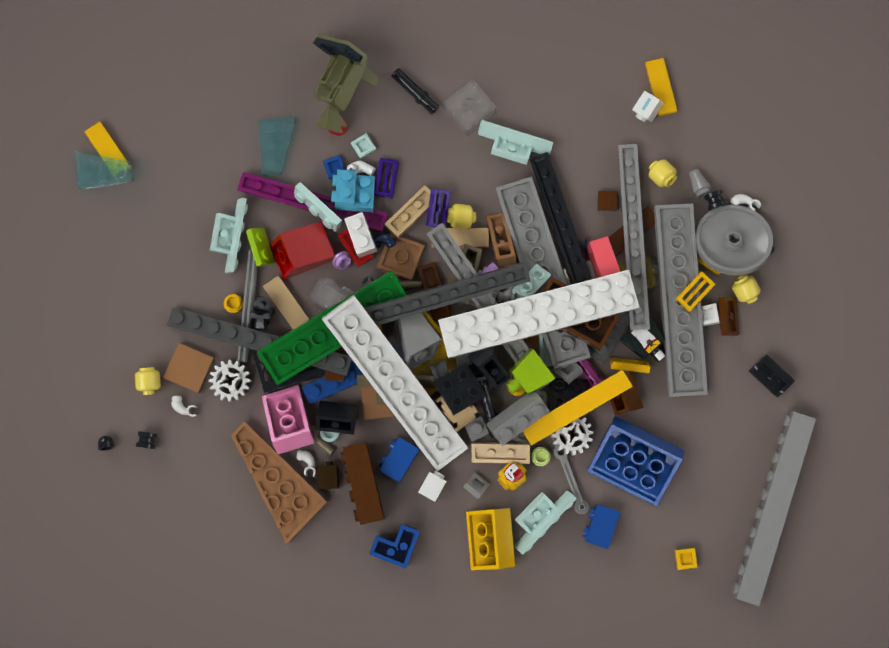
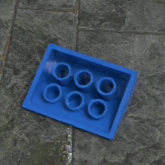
(636, 460)

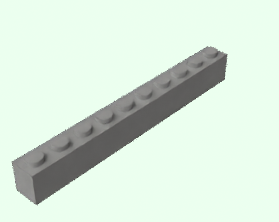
(774, 508)

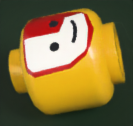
(512, 476)

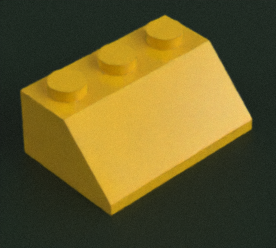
(490, 539)

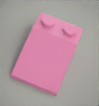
(287, 420)

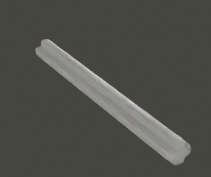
(248, 303)

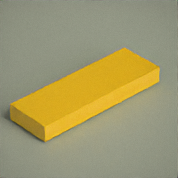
(661, 85)
(103, 142)

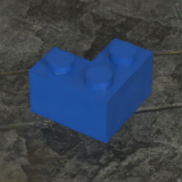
(398, 551)

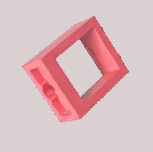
(602, 257)

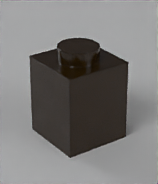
(327, 476)

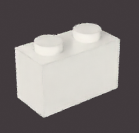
(360, 235)

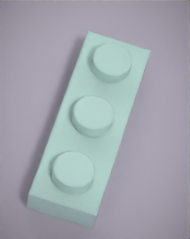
(317, 207)

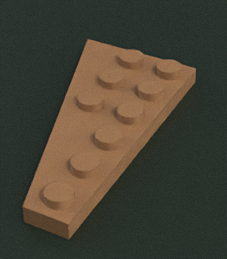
(283, 489)

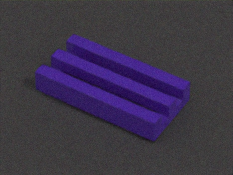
(377, 185)
(430, 215)

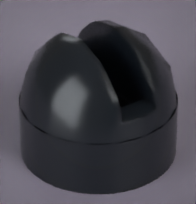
(105, 443)

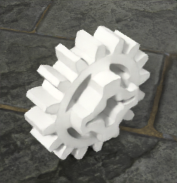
(221, 384)
(581, 437)

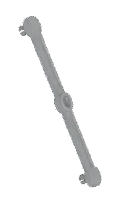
(581, 505)

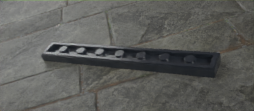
(560, 218)

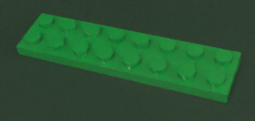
(314, 339)

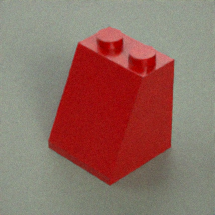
(302, 250)

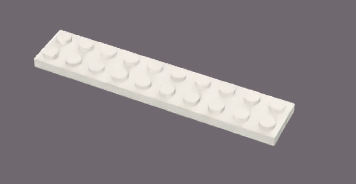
(538, 314)
(394, 382)

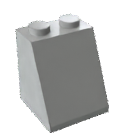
(415, 340)

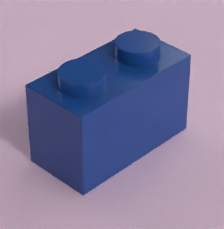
(399, 459)
(601, 526)

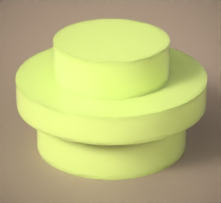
(540, 456)

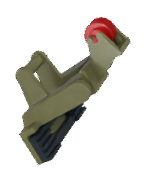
(340, 80)

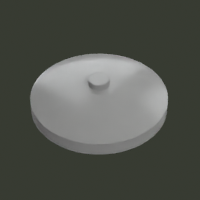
(734, 240)

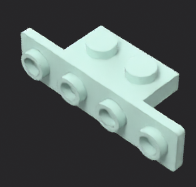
(512, 143)
(227, 234)
(539, 517)

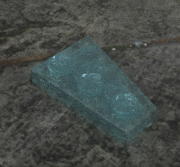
(274, 143)
(101, 171)

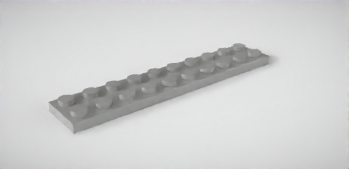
(535, 246)
(680, 329)

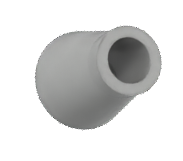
(699, 184)

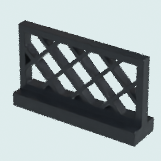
(303, 376)

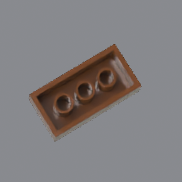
(593, 332)
(363, 483)

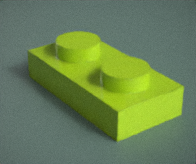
(260, 247)

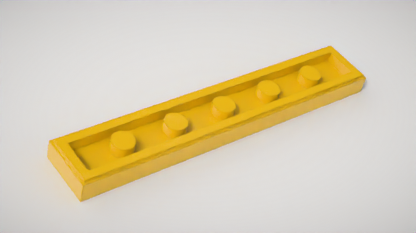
(577, 407)

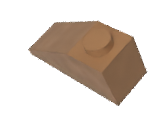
(501, 241)

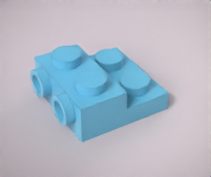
(353, 191)

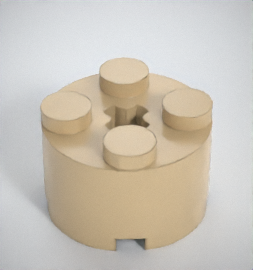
(460, 419)

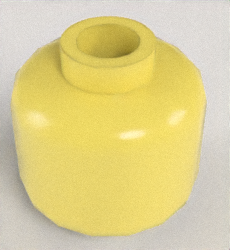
(662, 173)
(461, 216)
(746, 289)
(147, 380)

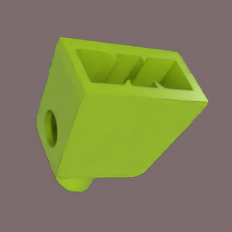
(529, 373)

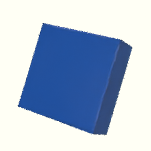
(332, 164)

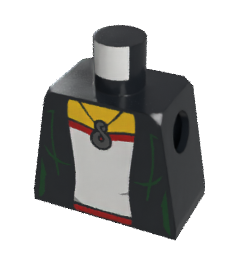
(645, 342)

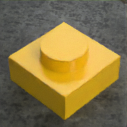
(685, 558)

